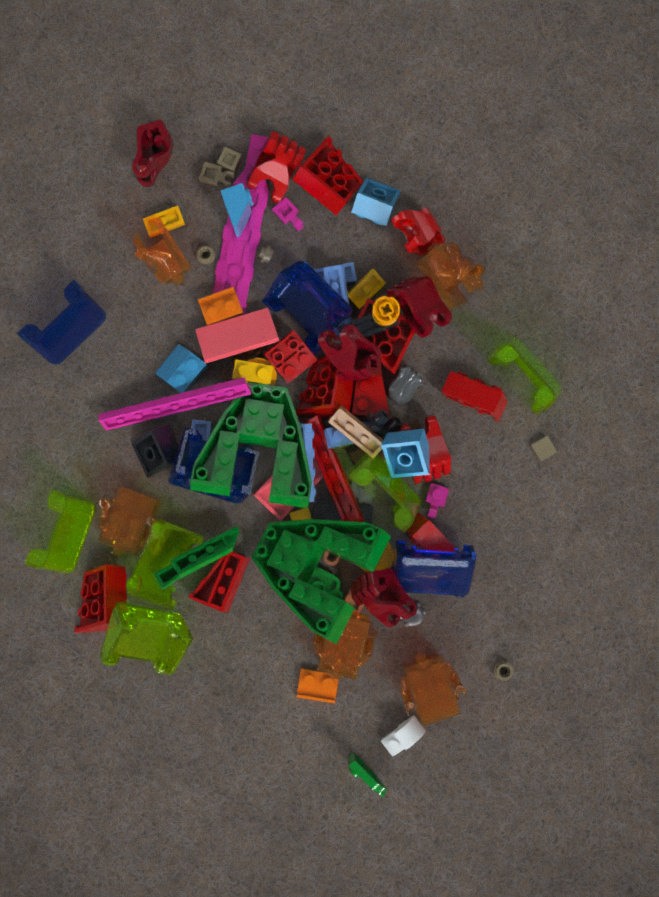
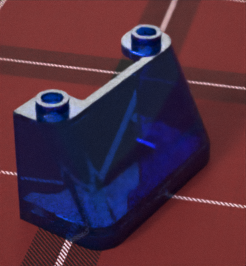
(308, 301)
(68, 328)
(187, 453)
(434, 570)

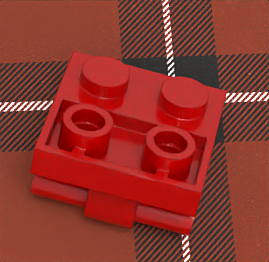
(290, 356)

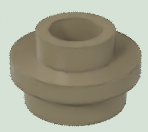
(201, 251)
(266, 254)
(503, 677)

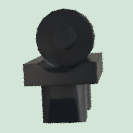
(380, 425)

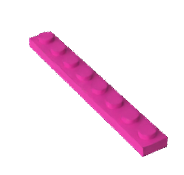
(175, 403)

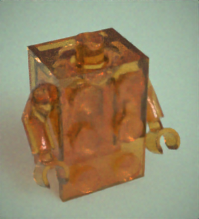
(164, 256)
(448, 270)
(128, 521)
(349, 652)
(430, 688)

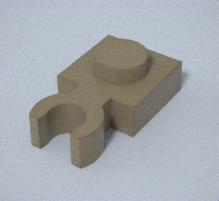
(213, 174)

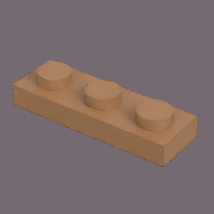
(356, 431)

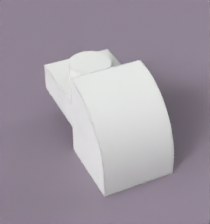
(404, 736)

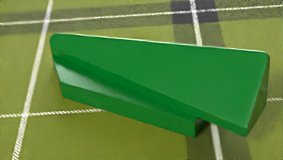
(197, 558)

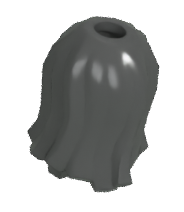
(403, 385)

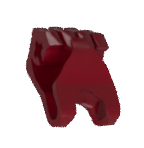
(150, 137)
(420, 304)
(351, 354)
(388, 593)

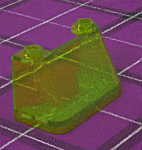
(548, 387)
(407, 500)
(68, 534)
(163, 544)
(146, 636)

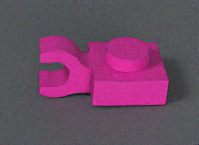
(287, 212)
(436, 497)

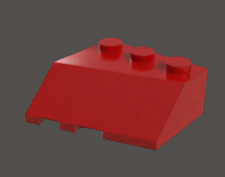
(328, 177)
(391, 342)
(324, 391)
(101, 591)

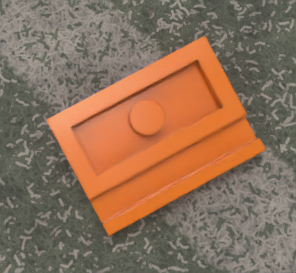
(220, 306)
(317, 686)

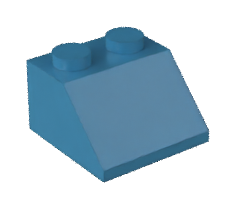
(375, 201)
(238, 206)
(182, 369)
(406, 453)

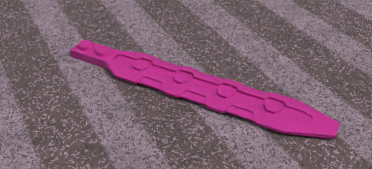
(238, 253)

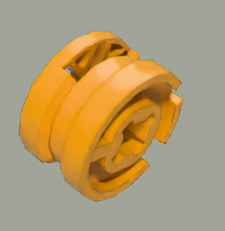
(386, 310)

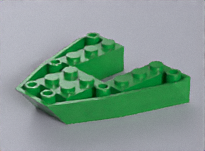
(261, 420)
(291, 553)

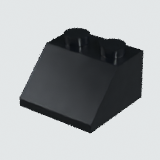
(156, 450)

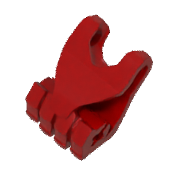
(277, 164)
(420, 230)
(438, 452)

